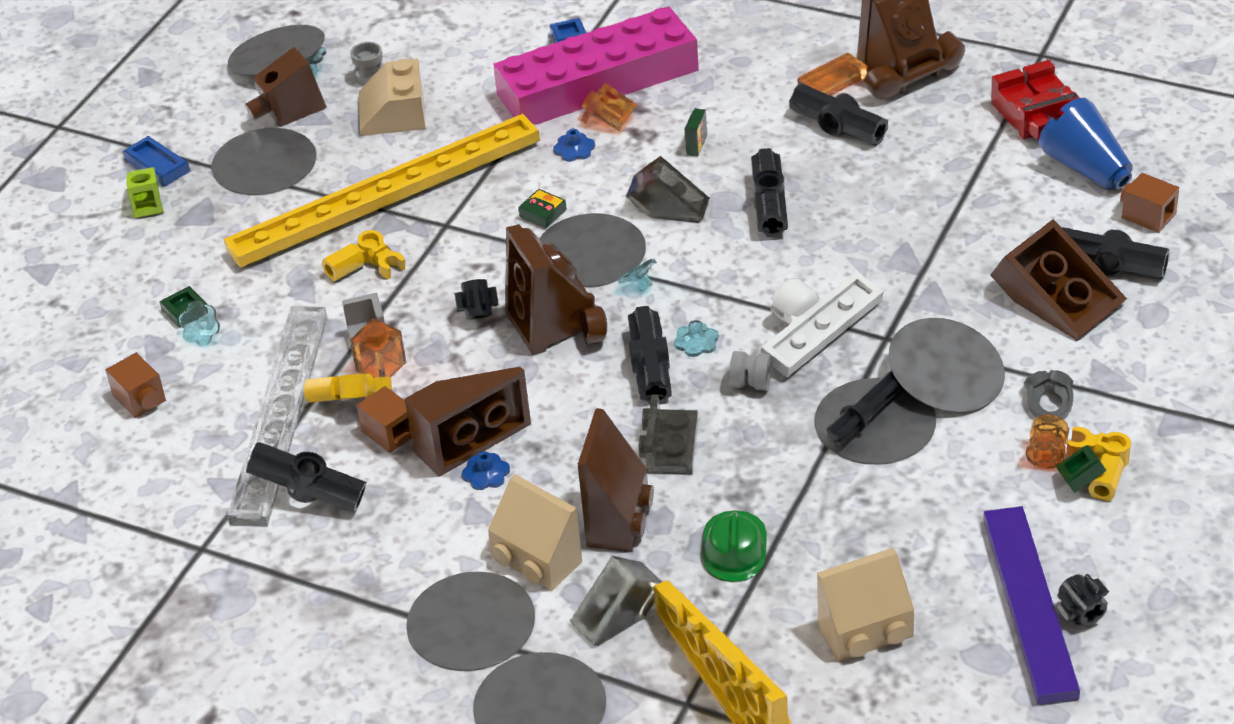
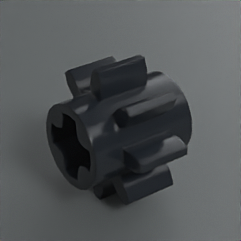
(476, 299)
(1082, 599)

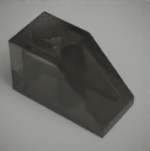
(667, 193)
(616, 600)

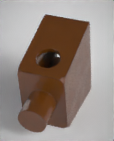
(286, 90)

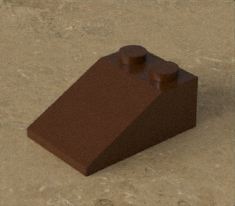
(1057, 281)
(466, 416)
(612, 487)

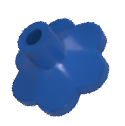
(574, 146)
(486, 471)

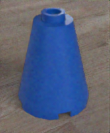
(1086, 145)

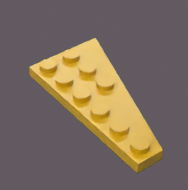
(729, 674)

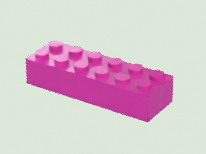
(623, 55)

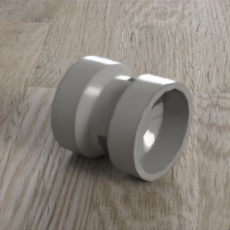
(367, 60)
(750, 370)

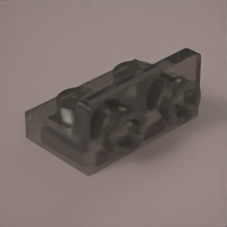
(669, 439)

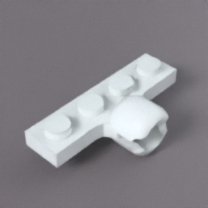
(815, 318)

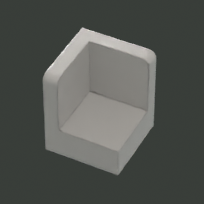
(360, 311)

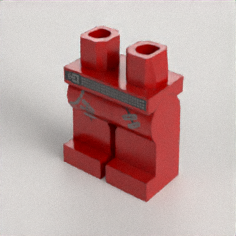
(1030, 97)

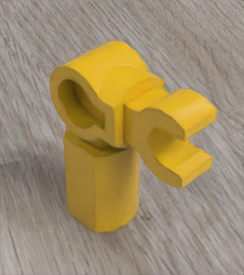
(369, 250)
(344, 387)
(1113, 453)

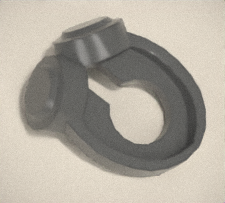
(1062, 388)

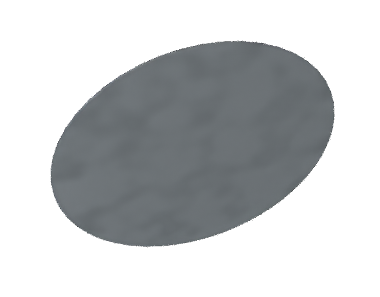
(266, 47)
(263, 161)
(598, 246)
(946, 364)
(890, 435)
(470, 620)
(540, 691)

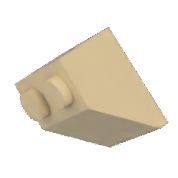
(393, 99)
(535, 534)
(864, 605)

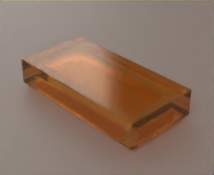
(835, 74)

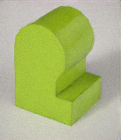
(144, 192)

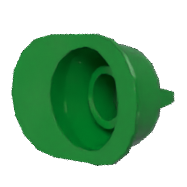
(734, 546)

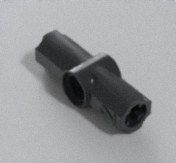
(838, 114)
(769, 192)
(1118, 253)
(649, 354)
(306, 477)

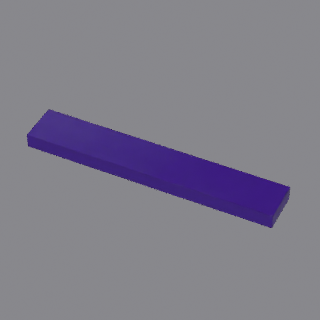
(1031, 606)

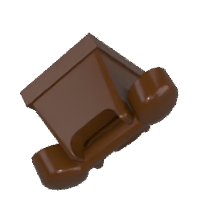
(902, 45)
(546, 295)

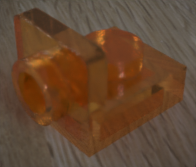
(608, 106)

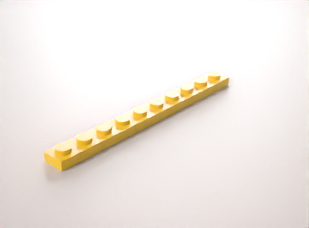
(380, 190)

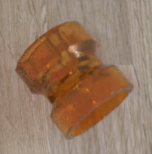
(1047, 441)

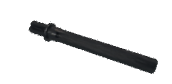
(854, 417)

